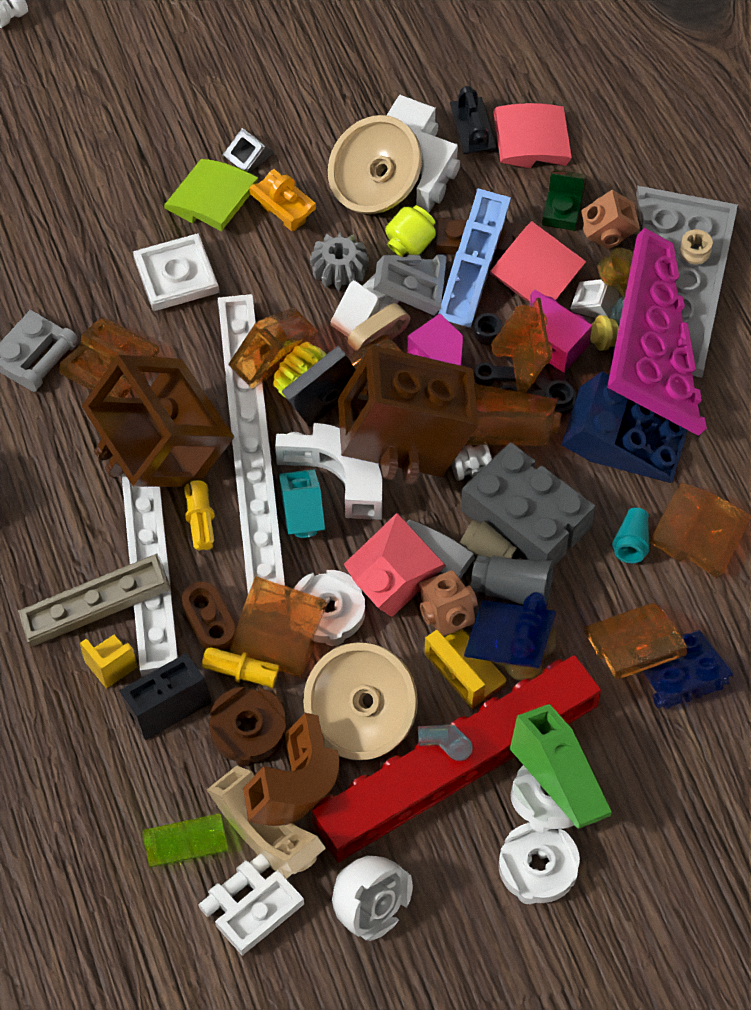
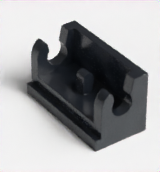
(166, 696)

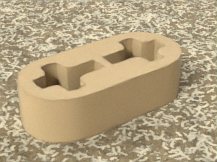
(389, 321)

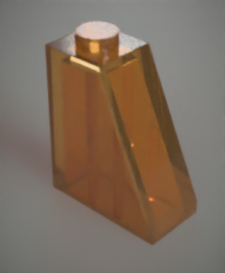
(268, 345)
(514, 418)

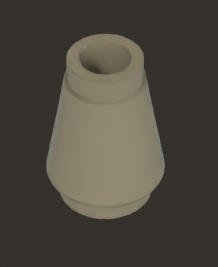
(486, 541)

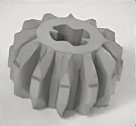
(339, 260)

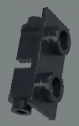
(472, 122)

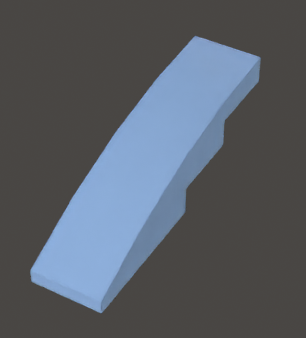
(474, 257)

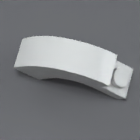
(323, 450)

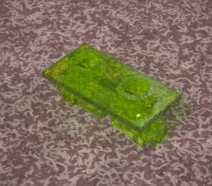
(184, 840)

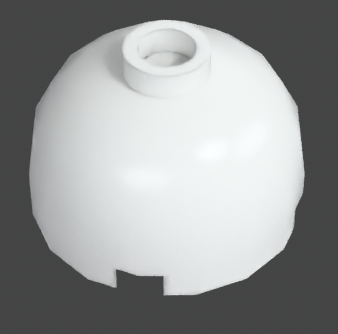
(370, 894)

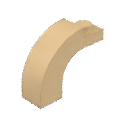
(284, 846)

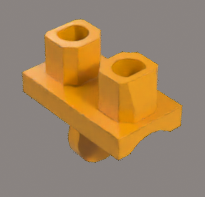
(281, 197)

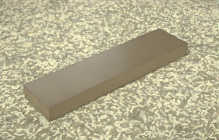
(94, 600)

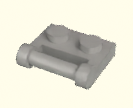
(27, 342)

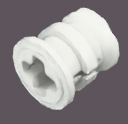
(470, 461)

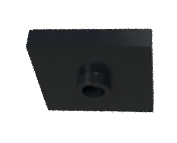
(320, 386)

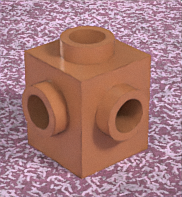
(610, 219)
(447, 603)

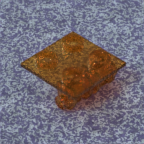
(525, 341)

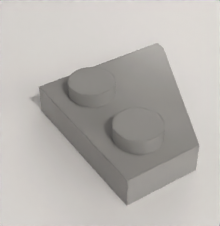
(412, 280)

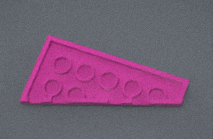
(653, 344)

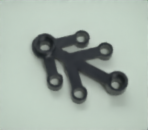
(552, 389)

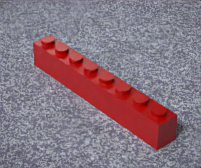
(429, 775)

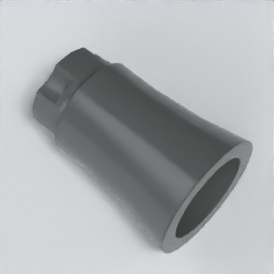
(512, 578)

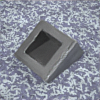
(247, 151)

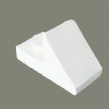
(359, 305)

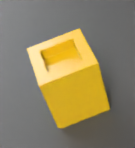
(109, 659)

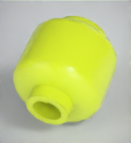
(410, 231)

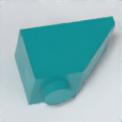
(302, 503)

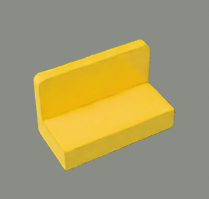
(470, 677)

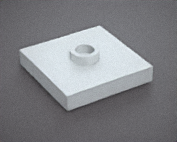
(176, 272)

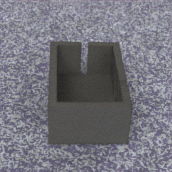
(527, 506)

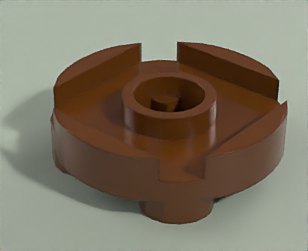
(250, 704)

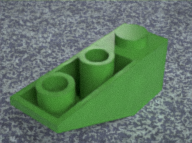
(558, 764)

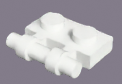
(257, 912)

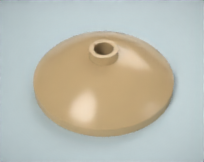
(364, 154)
(337, 694)

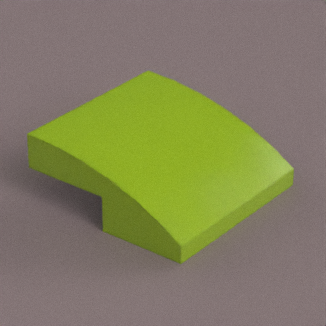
(211, 193)

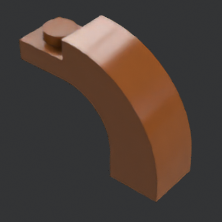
(284, 796)

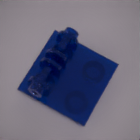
(512, 632)
(697, 671)

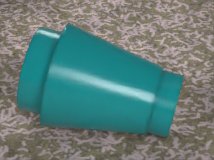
(632, 538)

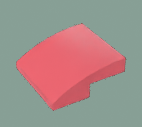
(531, 134)
(538, 264)

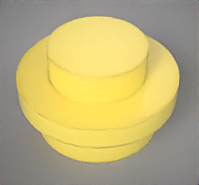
(604, 332)

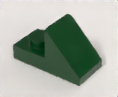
(564, 199)

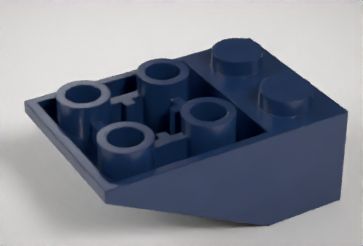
(622, 433)

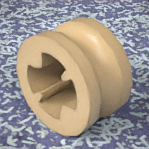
(696, 237)

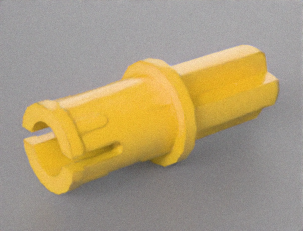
(199, 515)
(241, 667)

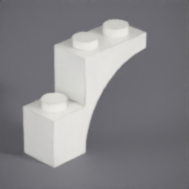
(438, 155)

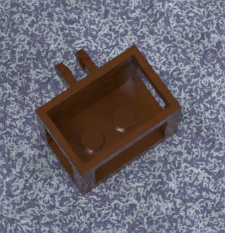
(414, 413)
(166, 433)

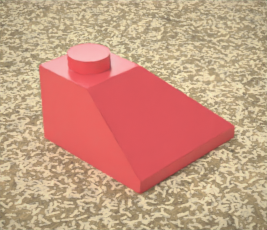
(393, 565)

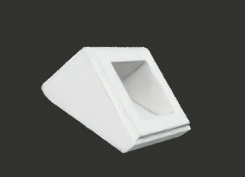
(594, 298)

